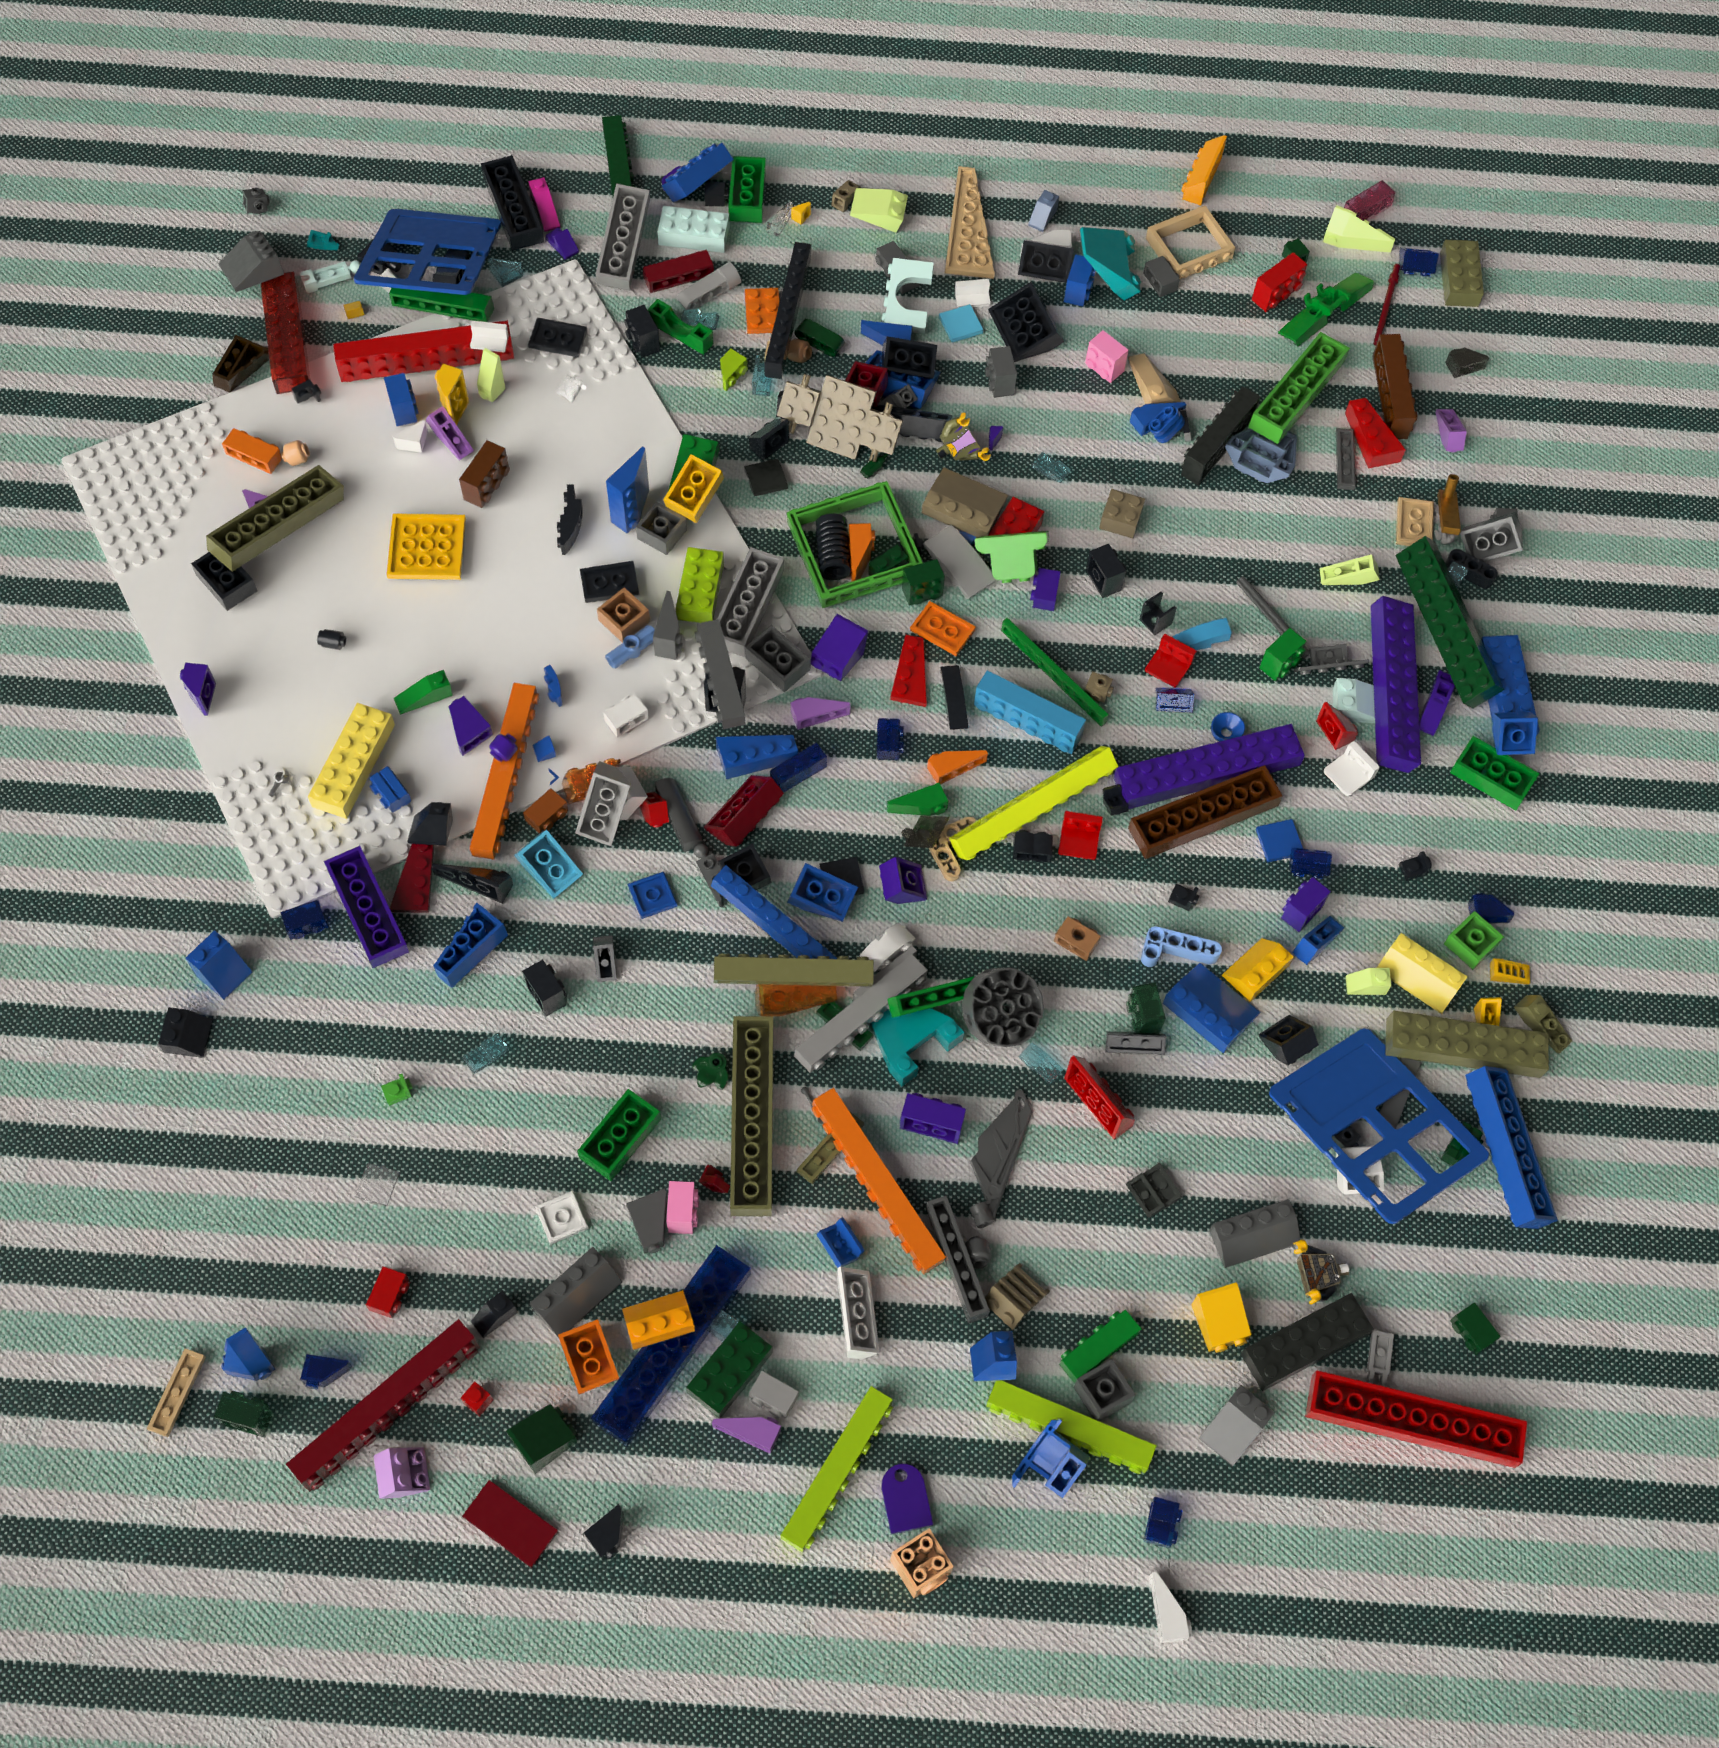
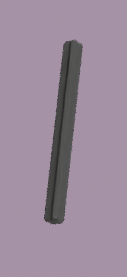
(1265, 608)

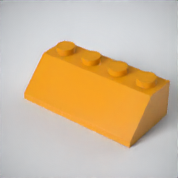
(1203, 170)

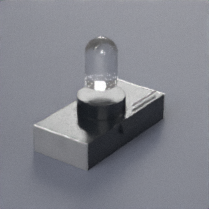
(1185, 428)

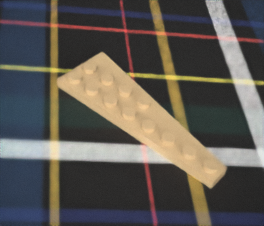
(968, 241)

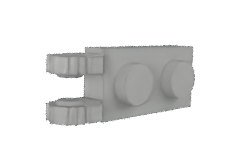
(1380, 1356)

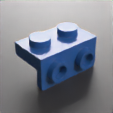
(841, 1243)

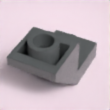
(900, 398)

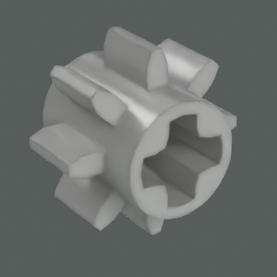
(1444, 537)

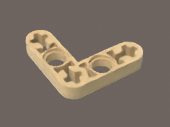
(944, 843)

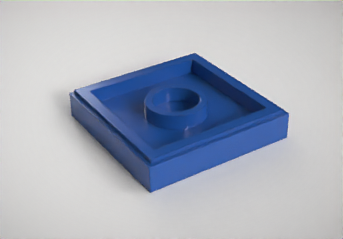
(1278, 839)
(652, 895)

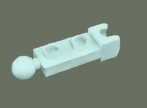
(328, 275)

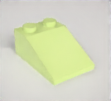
(879, 207)

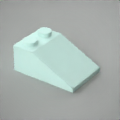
(1354, 700)

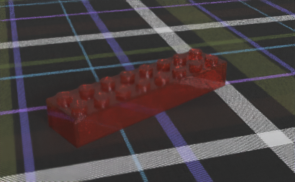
(285, 332)

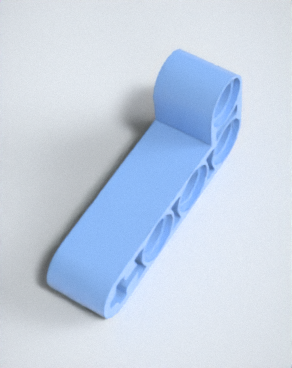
(1181, 950)

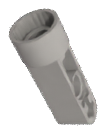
(709, 287)

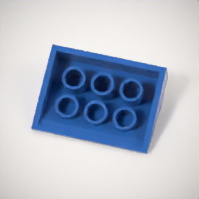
(920, 386)
(628, 491)
(1210, 1007)

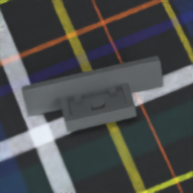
(1330, 657)

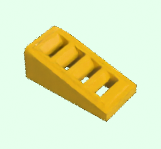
(1495, 975)

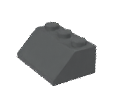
(1493, 537)

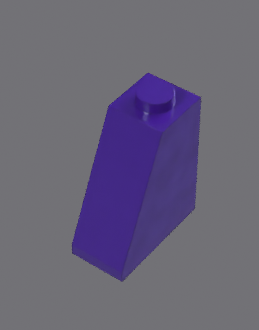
(468, 725)

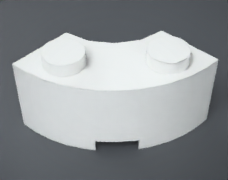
(891, 945)

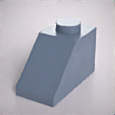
(1044, 210)

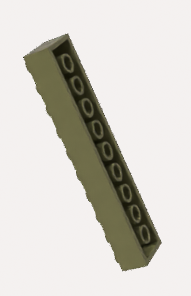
(752, 1116)

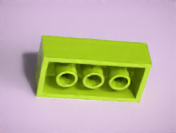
(699, 585)

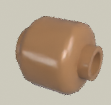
(799, 351)

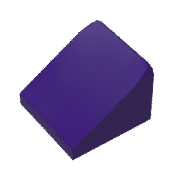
(995, 435)

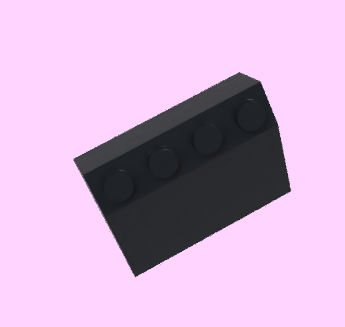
(1025, 323)

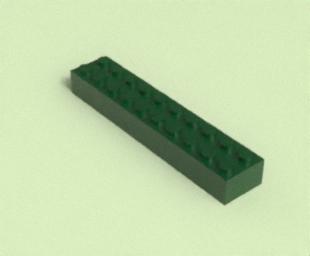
(1449, 622)

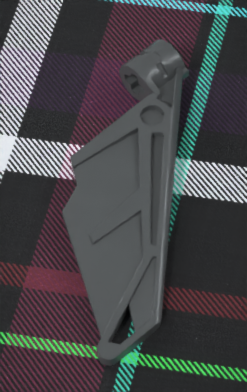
(996, 1157)

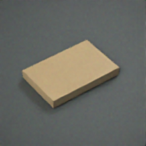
(1413, 520)

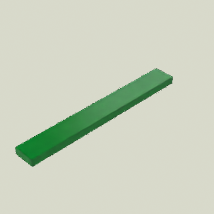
(1054, 672)

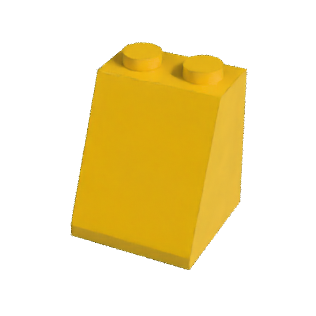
(1222, 1317)

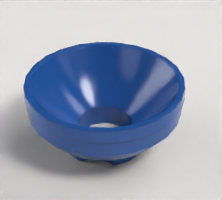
(1227, 721)

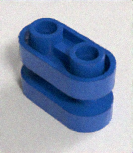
(1166, 424)

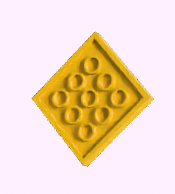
(426, 546)

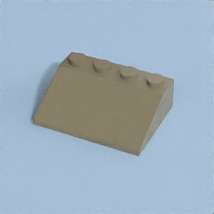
(963, 503)

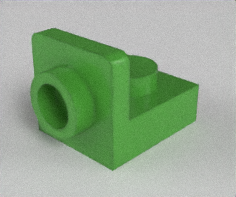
(397, 1090)

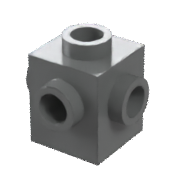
(255, 200)

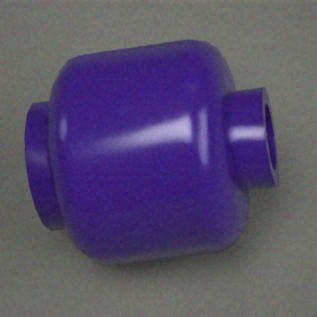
(503, 747)

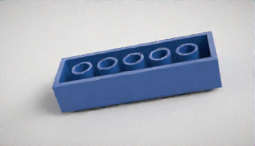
(1510, 667)

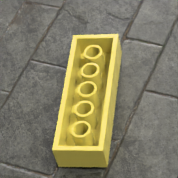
(351, 760)

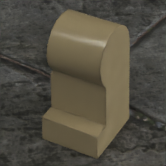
(844, 195)

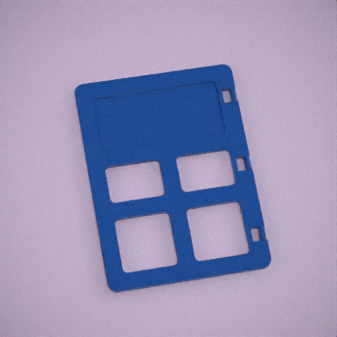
(431, 232)
(1349, 1086)

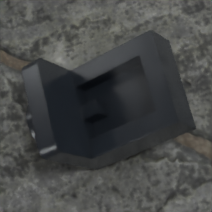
(1114, 800)

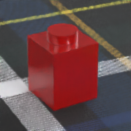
(476, 1398)

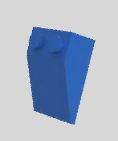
(822, 893)

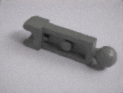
(709, 868)

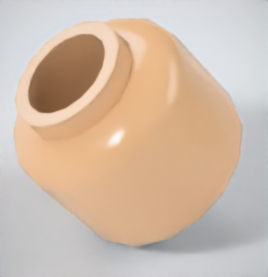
(295, 453)

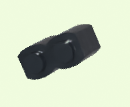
(1032, 846)

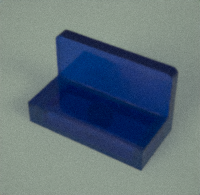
(1174, 700)

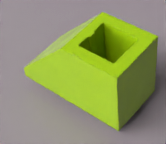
(732, 367)

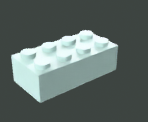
(693, 229)

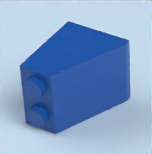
(218, 965)

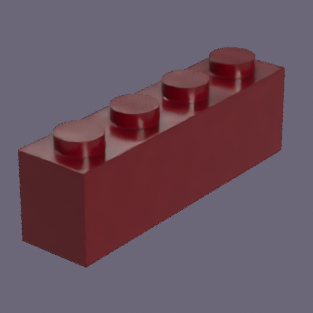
(677, 271)

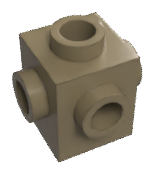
(1099, 687)

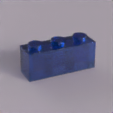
(799, 767)

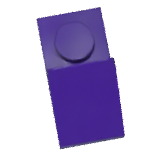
(562, 242)

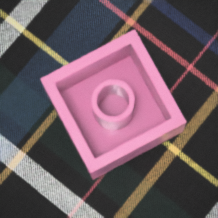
(1106, 356)
(681, 1207)

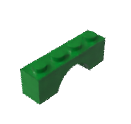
(697, 337)

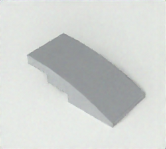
(959, 561)

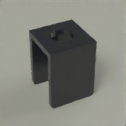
(1151, 609)

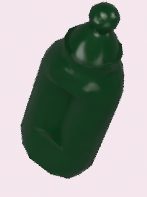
(872, 467)

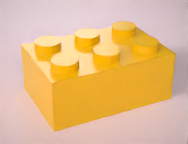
(693, 488)

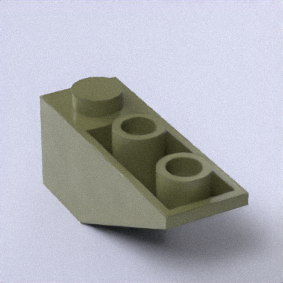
(1540, 1018)

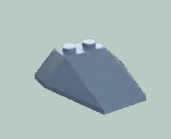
(1262, 457)

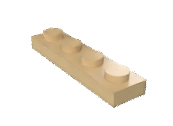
(176, 1392)

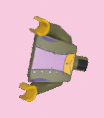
(960, 442)

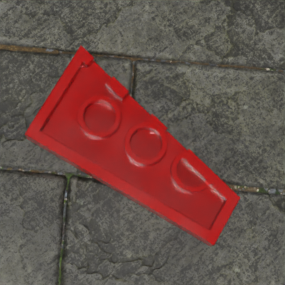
(910, 676)

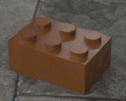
(484, 474)

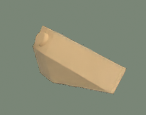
(1151, 382)

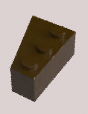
(239, 363)

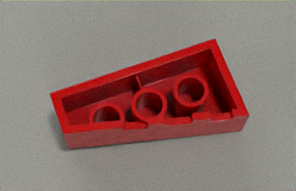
(1372, 434)

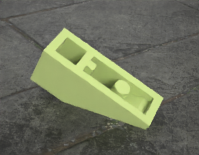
(490, 377)
(1351, 572)

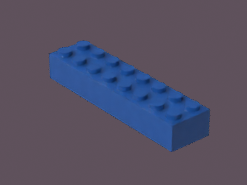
(1511, 1148)

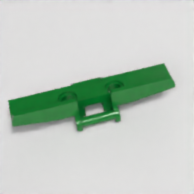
(1328, 299)

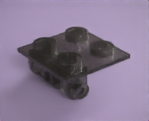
(925, 831)

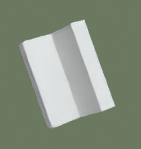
(972, 292)
(489, 336)

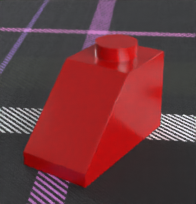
(654, 810)

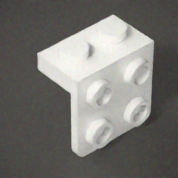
(1352, 769)

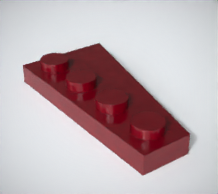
(415, 881)

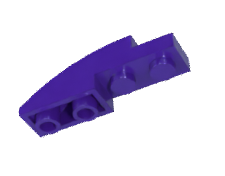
(1436, 703)

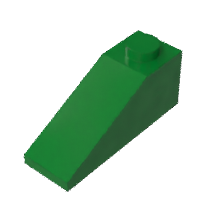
(424, 692)
(924, 802)

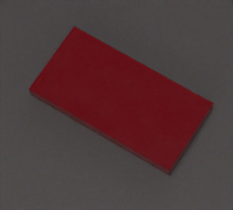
(510, 1524)

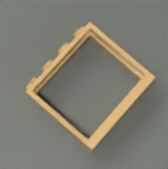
(1182, 222)

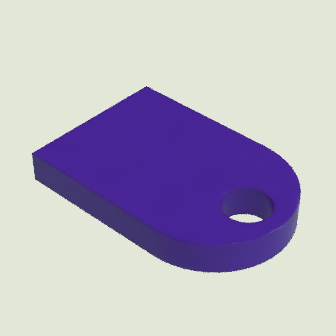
(906, 1501)

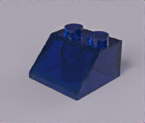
(1418, 261)

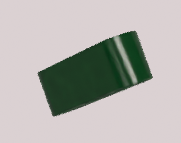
(819, 337)

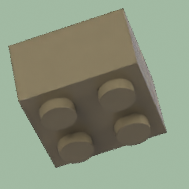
(1122, 513)

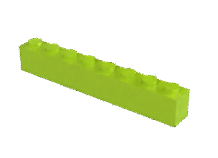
(1075, 1427)
(836, 1469)

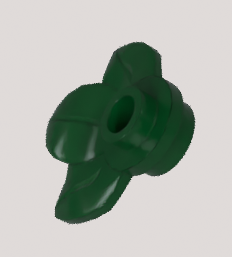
(709, 1073)

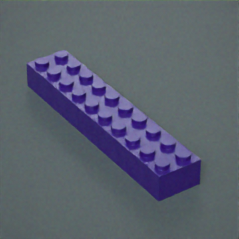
(1395, 685)
(1208, 765)

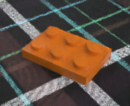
(761, 309)
(942, 628)

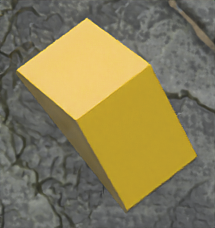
(1488, 1011)

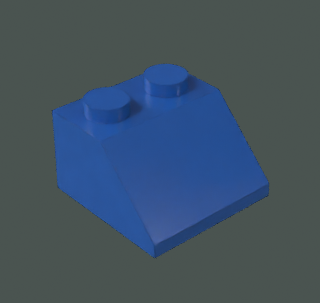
(1514, 733)
(994, 1357)

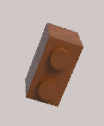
(546, 811)

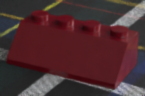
(744, 810)

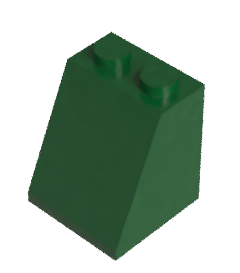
(542, 1437)

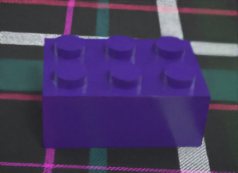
(932, 1118)

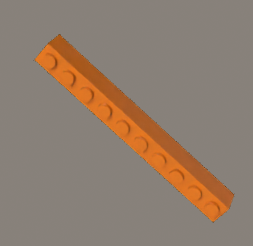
(504, 774)
(878, 1181)

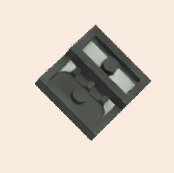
(766, 477)
(1154, 1190)

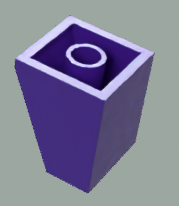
(839, 647)

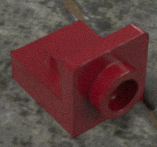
(713, 1180)

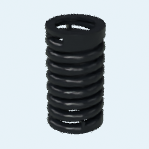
(833, 546)

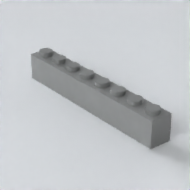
(859, 1014)

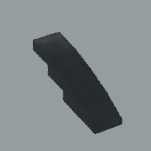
(954, 697)

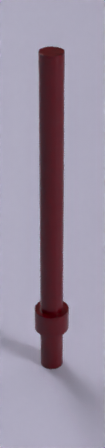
(1393, 280)

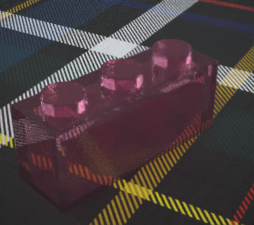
(1371, 200)

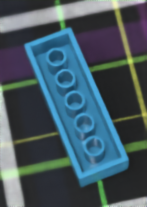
(1029, 712)

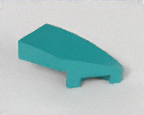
(321, 241)

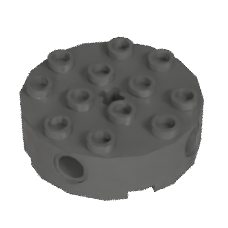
(1002, 1007)

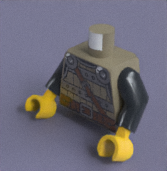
(1318, 1272)

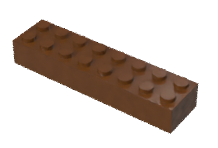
(1204, 812)

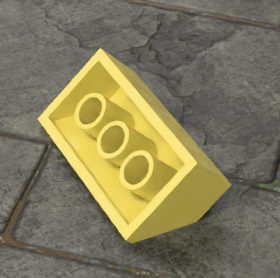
(1422, 973)

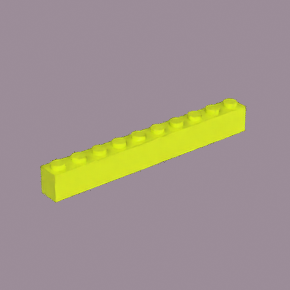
(1033, 803)

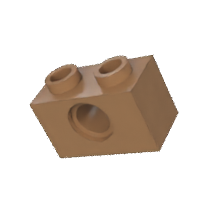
(1080, 947)

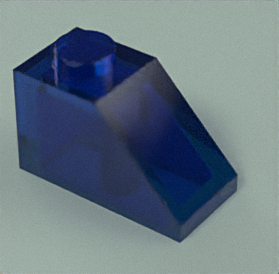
(1490, 908)
(322, 1371)

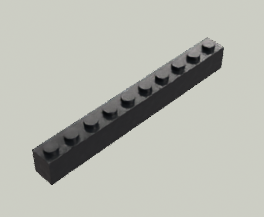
(788, 310)
(915, 422)

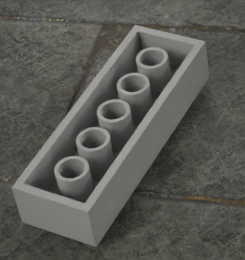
(622, 237)
(749, 598)

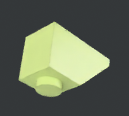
(1369, 982)

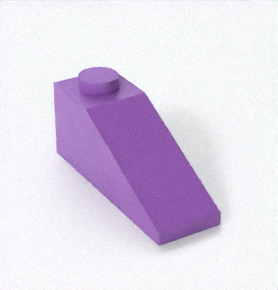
(1451, 430)
(449, 433)
(813, 711)
(753, 1430)

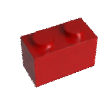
(388, 1292)

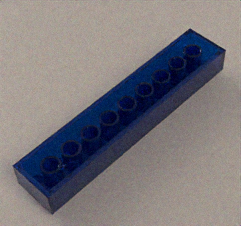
(660, 1363)

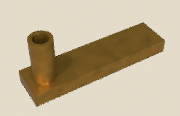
(1449, 507)

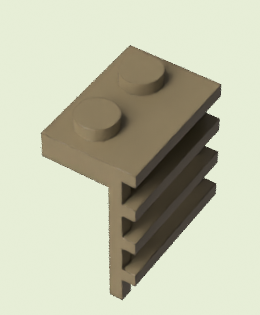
(1008, 1302)

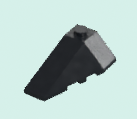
(480, 880)

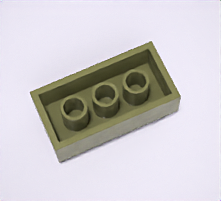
(1461, 273)

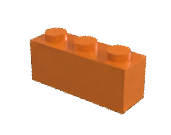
(252, 450)

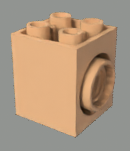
(922, 1564)

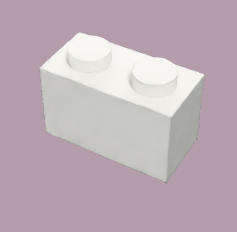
(626, 715)

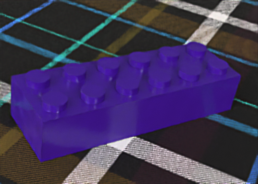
(366, 906)

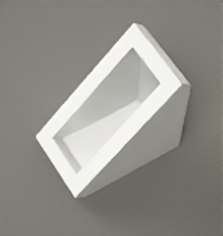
(412, 437)

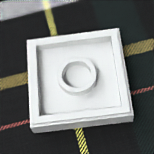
(561, 1217)

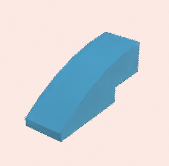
(1205, 634)

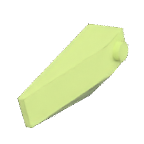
(1350, 232)

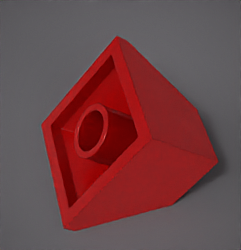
(1336, 726)

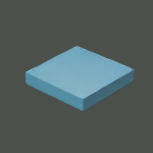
(961, 323)

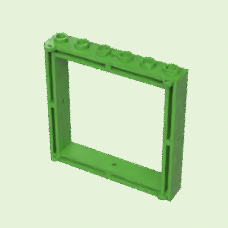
(838, 505)

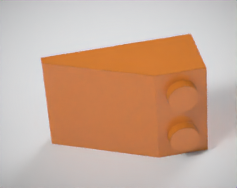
(860, 547)
(588, 1356)

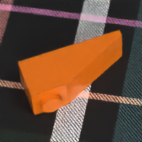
(954, 763)

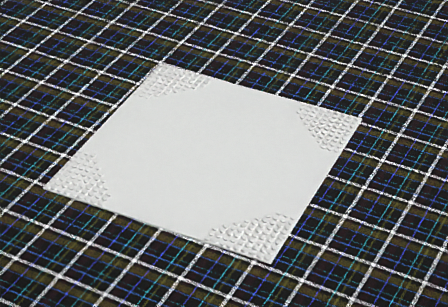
(507, 618)

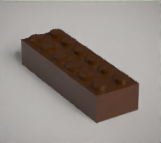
(1394, 385)

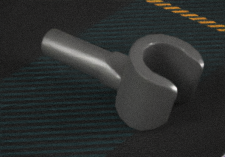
(277, 777)

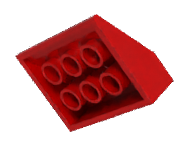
(1098, 1097)

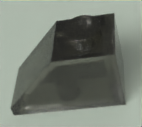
(1465, 361)

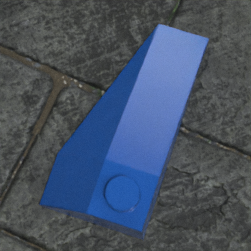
(246, 1357)

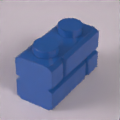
(390, 789)

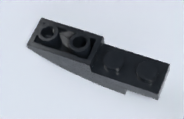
(569, 522)

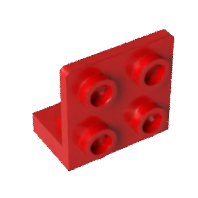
(1171, 661)
(1080, 835)

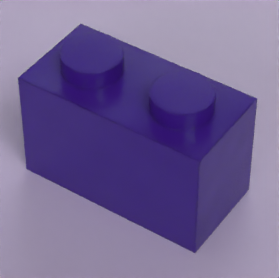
(1046, 589)

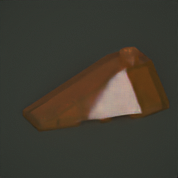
(787, 999)

